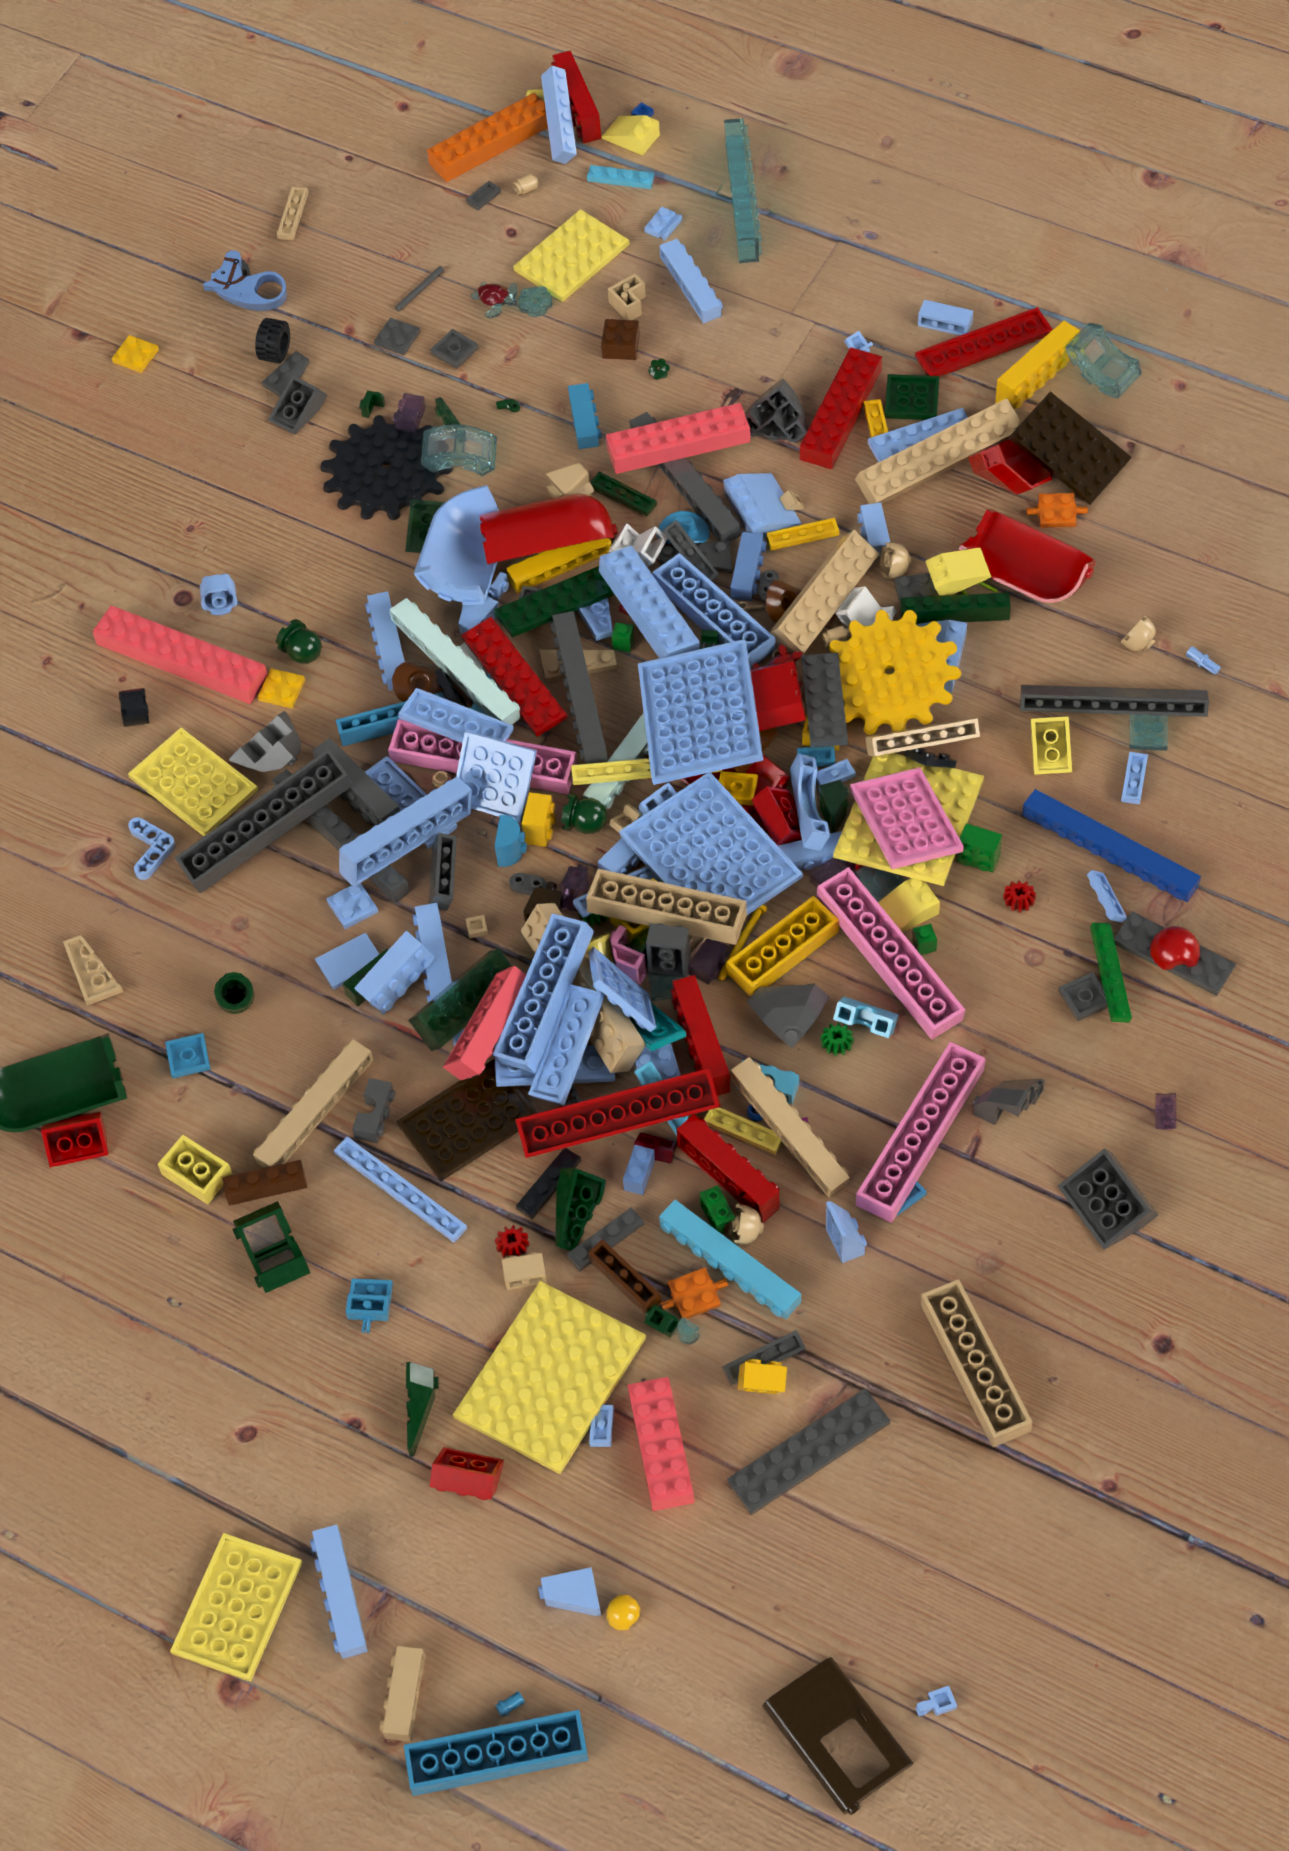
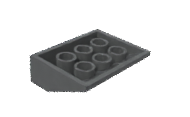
(1107, 1199)

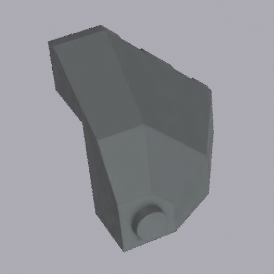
(777, 414)
(270, 747)
(788, 1009)
(1008, 1096)

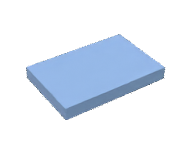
(346, 960)

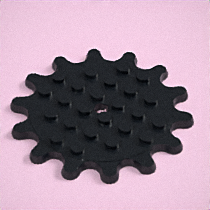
(363, 479)

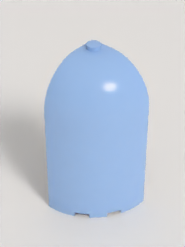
(453, 550)

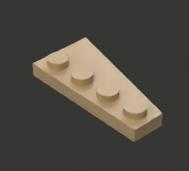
(595, 661)
(90, 972)

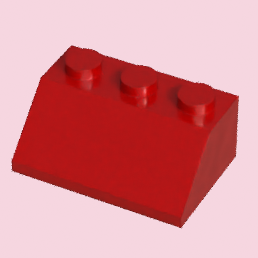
(778, 814)
(75, 1139)
(466, 1473)

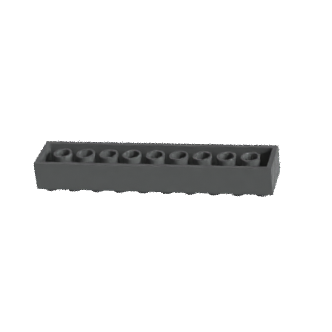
(264, 821)

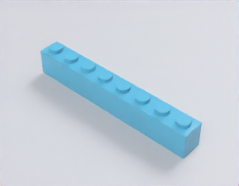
(730, 1259)

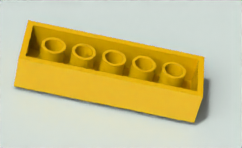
(1036, 366)
(783, 946)

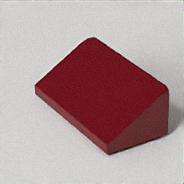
(663, 1148)

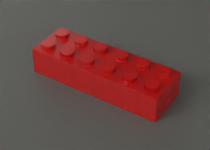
(583, 109)
(699, 1031)
(728, 1167)

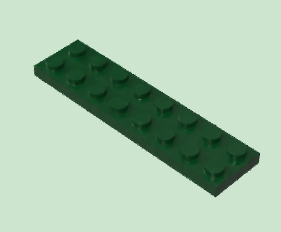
(559, 598)

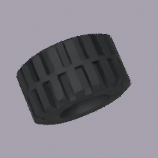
(272, 340)

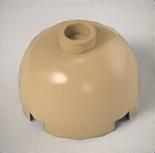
(894, 560)
(1140, 635)
(745, 1226)

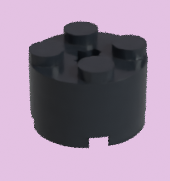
(134, 707)

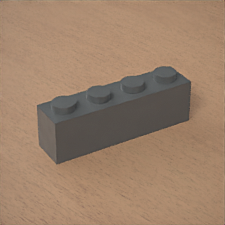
(442, 871)

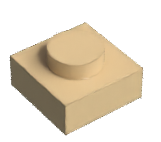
(476, 926)

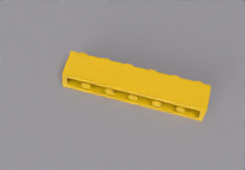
(554, 563)

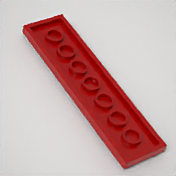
(983, 343)
(514, 676)

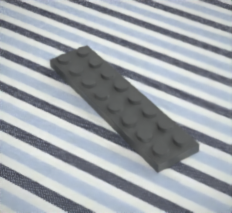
(808, 1451)

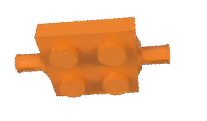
(1057, 510)
(694, 1293)

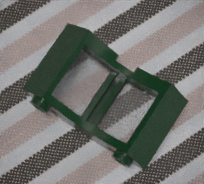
(268, 1248)

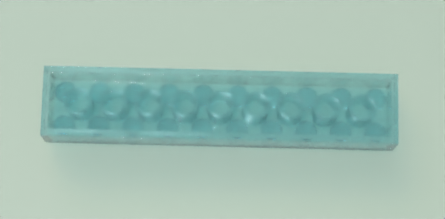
(742, 191)

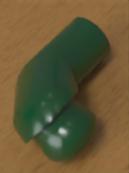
(509, 404)

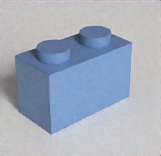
(639, 1170)

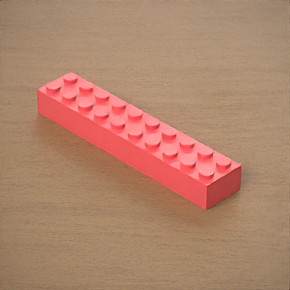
(180, 654)

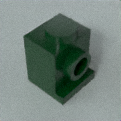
(667, 1325)

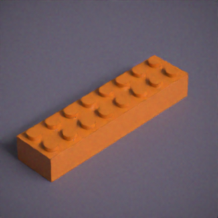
(488, 137)

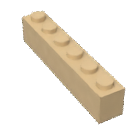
(922, 736)

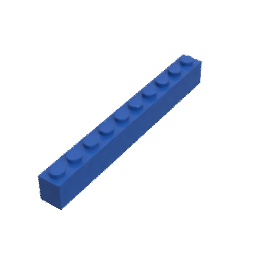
(1111, 845)

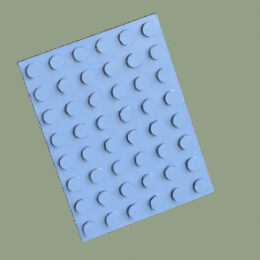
(699, 712)
(711, 846)

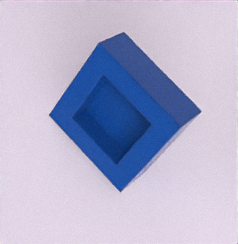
(642, 109)

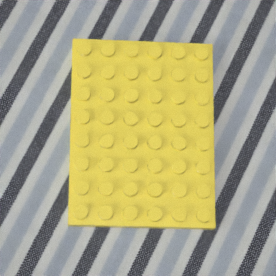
(954, 789)
(549, 1377)

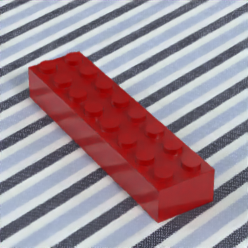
(840, 408)

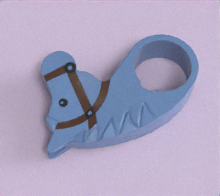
(242, 290)

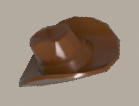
(779, 598)
(414, 675)

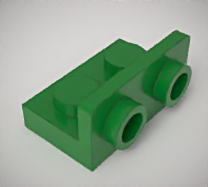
(716, 1208)

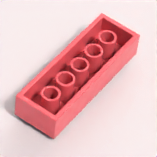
(485, 1025)
(660, 1444)

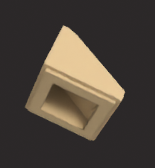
(791, 501)

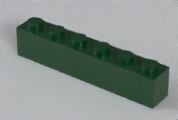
(958, 607)

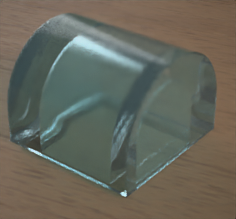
(687, 1331)

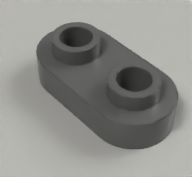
(765, 582)
(527, 885)

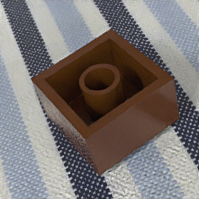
(620, 339)

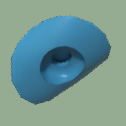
(691, 523)

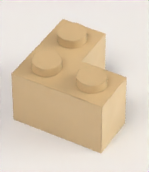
(626, 297)

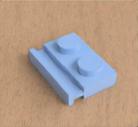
(663, 223)

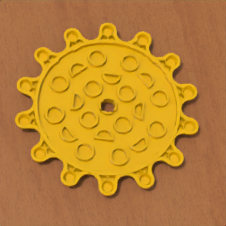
(917, 676)

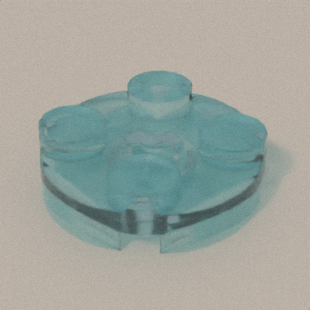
(538, 294)

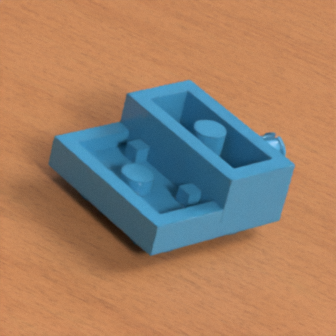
(369, 1301)

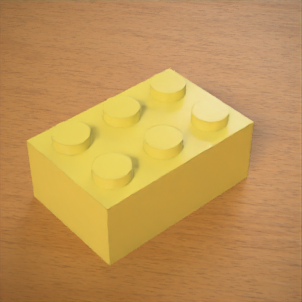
(194, 1169)

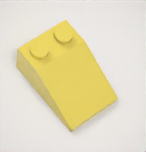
(633, 133)
(957, 570)
(1051, 745)
(910, 904)

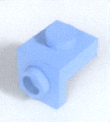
(858, 342)
(498, 587)

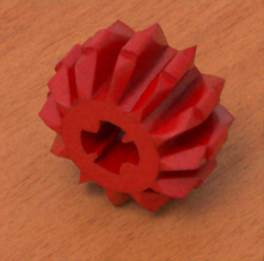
(1019, 896)
(510, 1235)

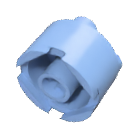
(218, 594)

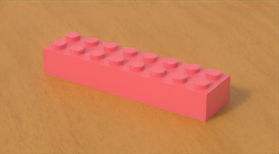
(678, 438)

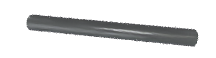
(419, 288)

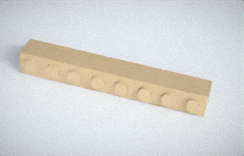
(314, 1105)
(789, 1127)

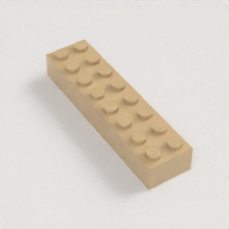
(824, 593)
(658, 902)
(976, 1363)

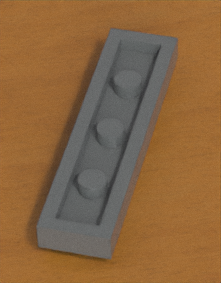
(689, 550)
(612, 1234)
(774, 1351)

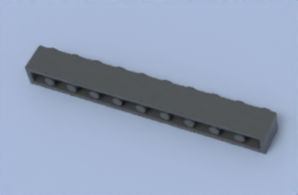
(696, 492)
(579, 687)
(1114, 700)
(339, 833)

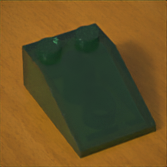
(419, 522)

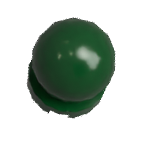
(299, 642)
(584, 815)
(234, 993)

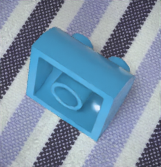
(509, 842)

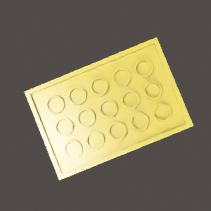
(571, 255)
(193, 782)
(236, 1607)

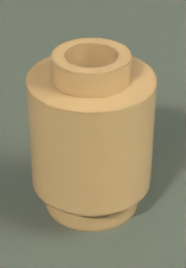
(526, 184)
(837, 633)

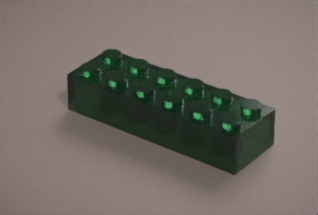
(455, 1005)

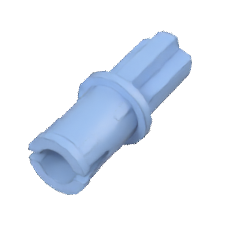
(1203, 660)

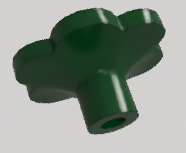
(662, 371)

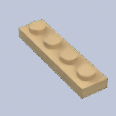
(292, 213)

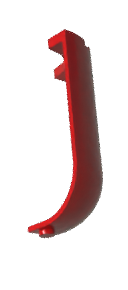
(544, 526)
(1030, 559)

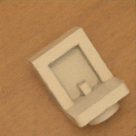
(628, 816)

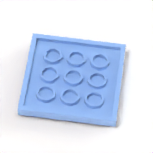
(496, 774)
(621, 990)

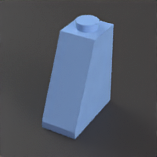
(475, 614)
(571, 1592)

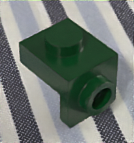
(369, 401)

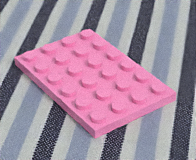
(906, 818)

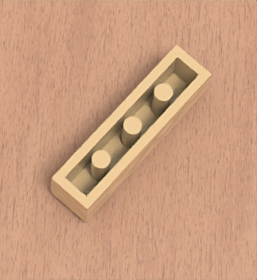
(403, 1693)

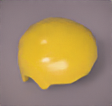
(623, 1612)

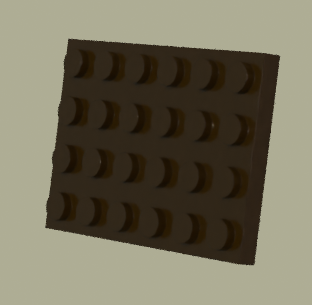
(1070, 448)
(464, 1121)

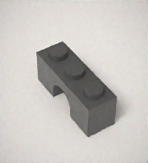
(370, 1125)

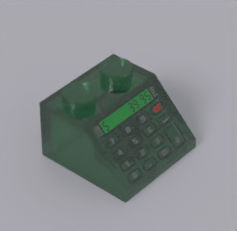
(833, 803)

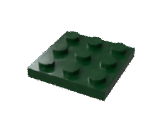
(911, 397)

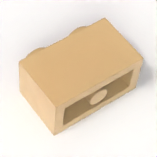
(524, 1270)

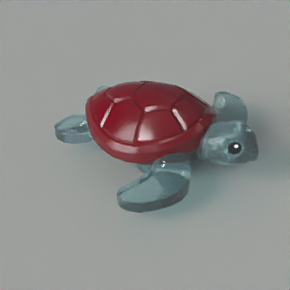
(496, 296)

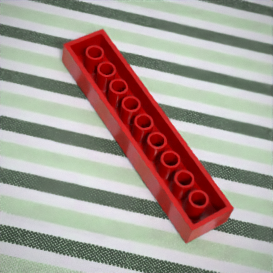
(618, 1112)

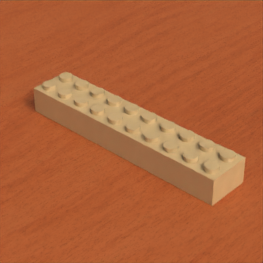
(938, 453)
(613, 1031)

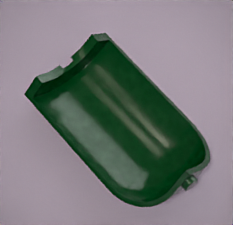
(59, 1085)

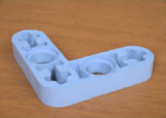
(156, 846)

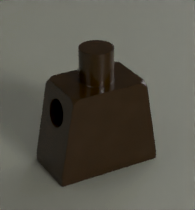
(543, 896)

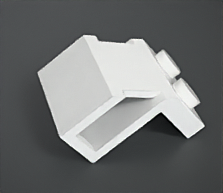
(640, 542)
(861, 607)

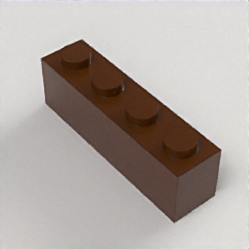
(264, 1182)
(624, 1276)

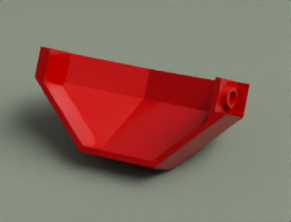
(1009, 468)

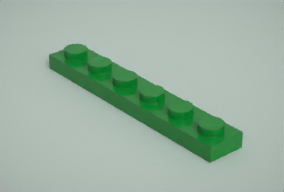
(1110, 972)

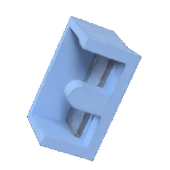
(656, 798)

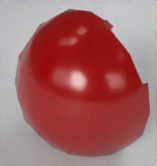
(1175, 947)

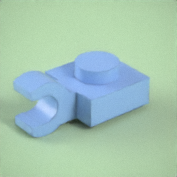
(939, 1701)

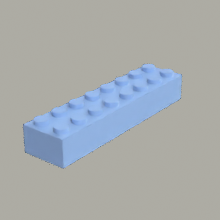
(647, 603)
(712, 608)
(405, 831)
(543, 992)

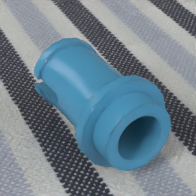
(509, 1704)

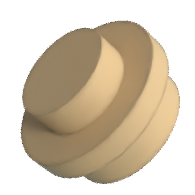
(440, 778)

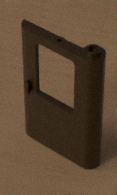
(814, 1708)

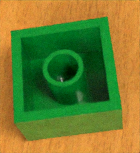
(980, 848)

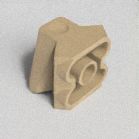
(569, 480)

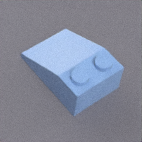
(844, 1233)

